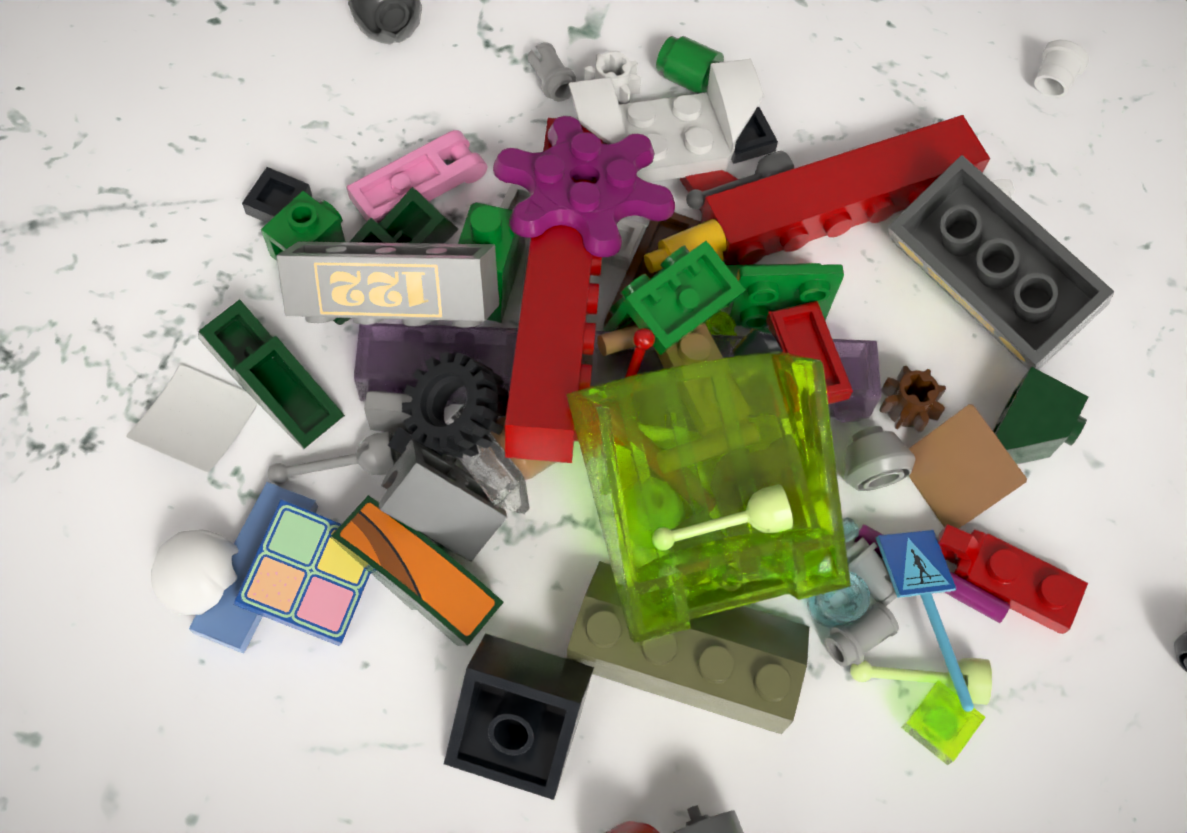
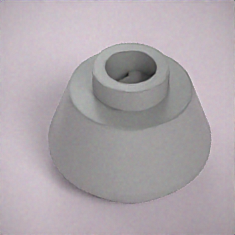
(876, 459)

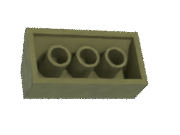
(727, 663)

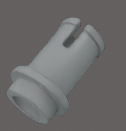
(552, 72)
(872, 569)
(850, 642)

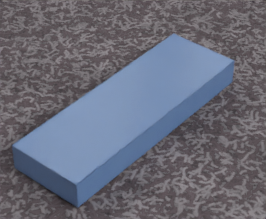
(225, 621)

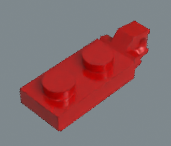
(1015, 577)

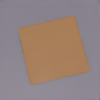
(963, 468)

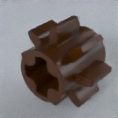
(912, 399)

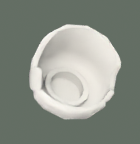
(193, 571)

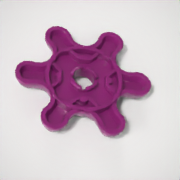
(583, 205)

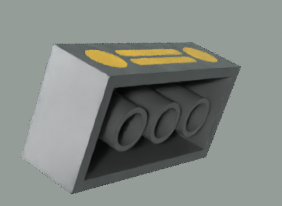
(999, 264)

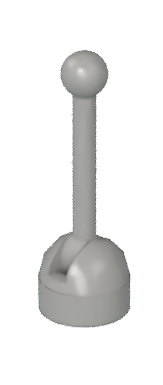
(372, 456)

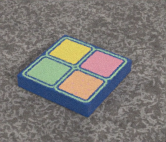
(303, 576)

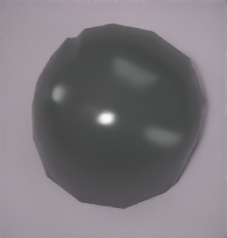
(386, 19)

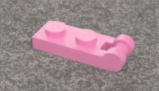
(422, 169)

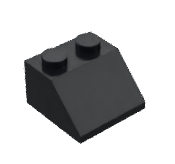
(517, 715)

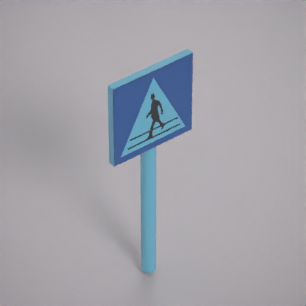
(920, 569)

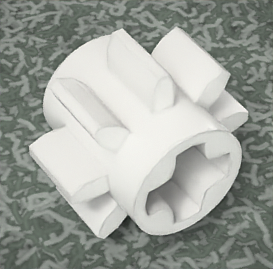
(622, 74)

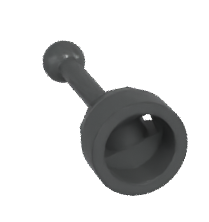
(767, 166)

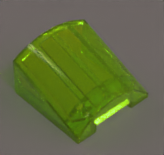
(696, 449)

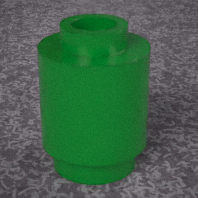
(687, 62)

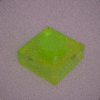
(942, 723)

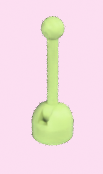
(766, 511)
(975, 671)

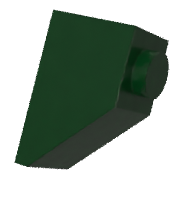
(1040, 417)

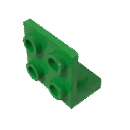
(780, 287)
(678, 297)

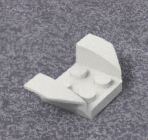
(686, 131)

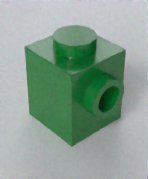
(302, 221)

